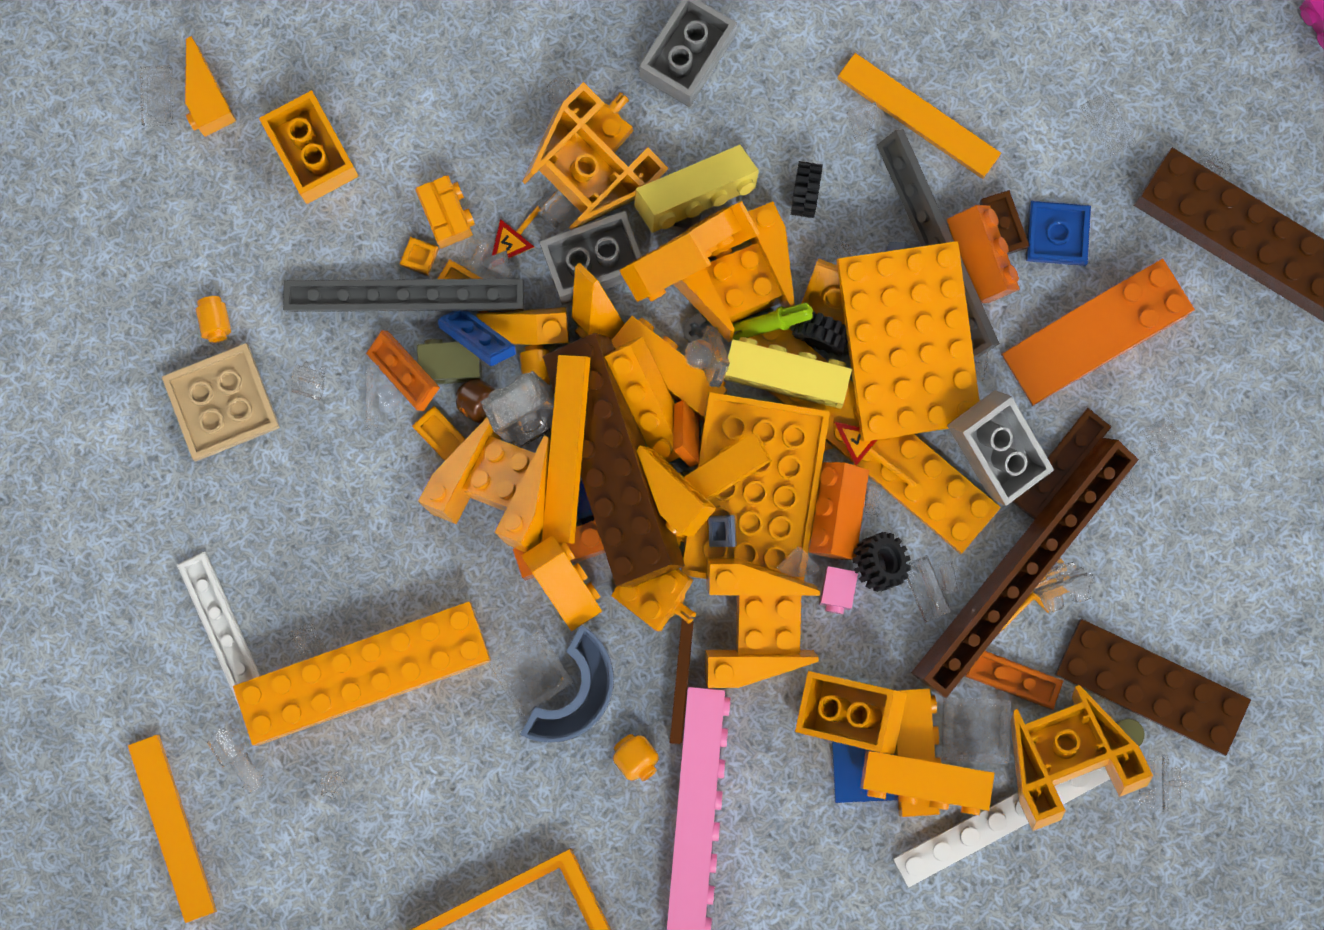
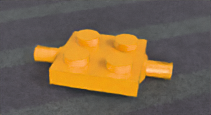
(609, 125)
(658, 599)

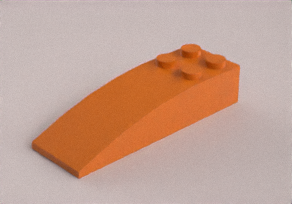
(1098, 331)

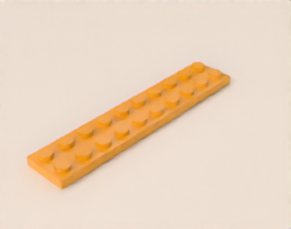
(941, 495)

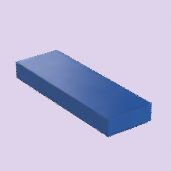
(477, 337)

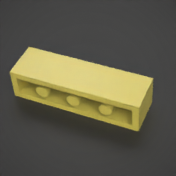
(696, 188)
(788, 373)

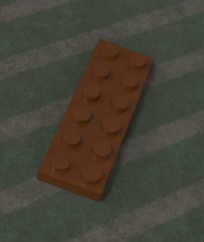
(1153, 687)

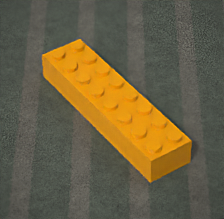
(361, 674)

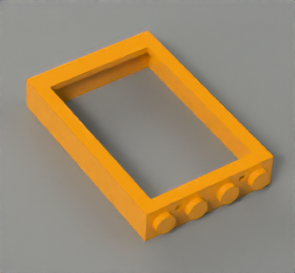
(572, 873)

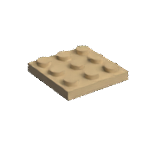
(220, 402)

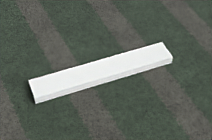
(218, 620)

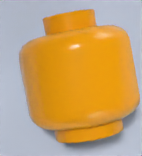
(635, 757)

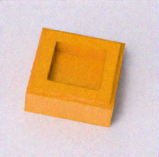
(419, 256)

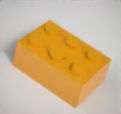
(308, 147)
(851, 712)

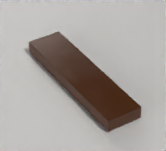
(1064, 460)
(681, 682)

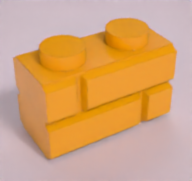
(444, 211)

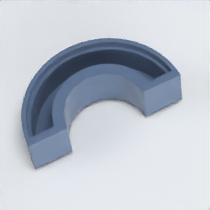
(588, 705)

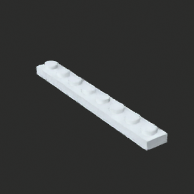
(981, 831)

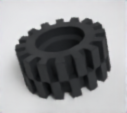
(806, 189)
(823, 333)
(870, 566)

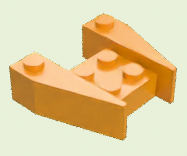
(584, 165)
(689, 252)
(744, 279)
(496, 476)
(765, 623)
(1068, 747)

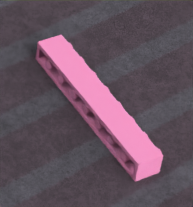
(696, 809)

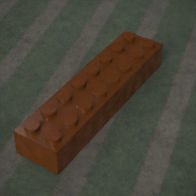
(1237, 229)
(613, 476)

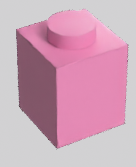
(838, 590)

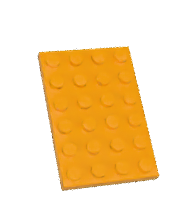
(908, 339)
(773, 503)

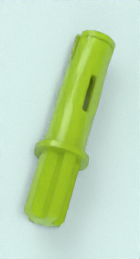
(781, 318)

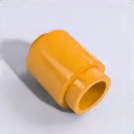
(213, 319)
(533, 360)

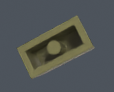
(448, 362)

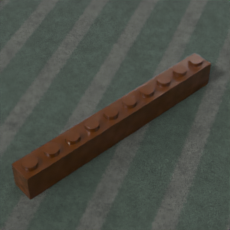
(1024, 566)

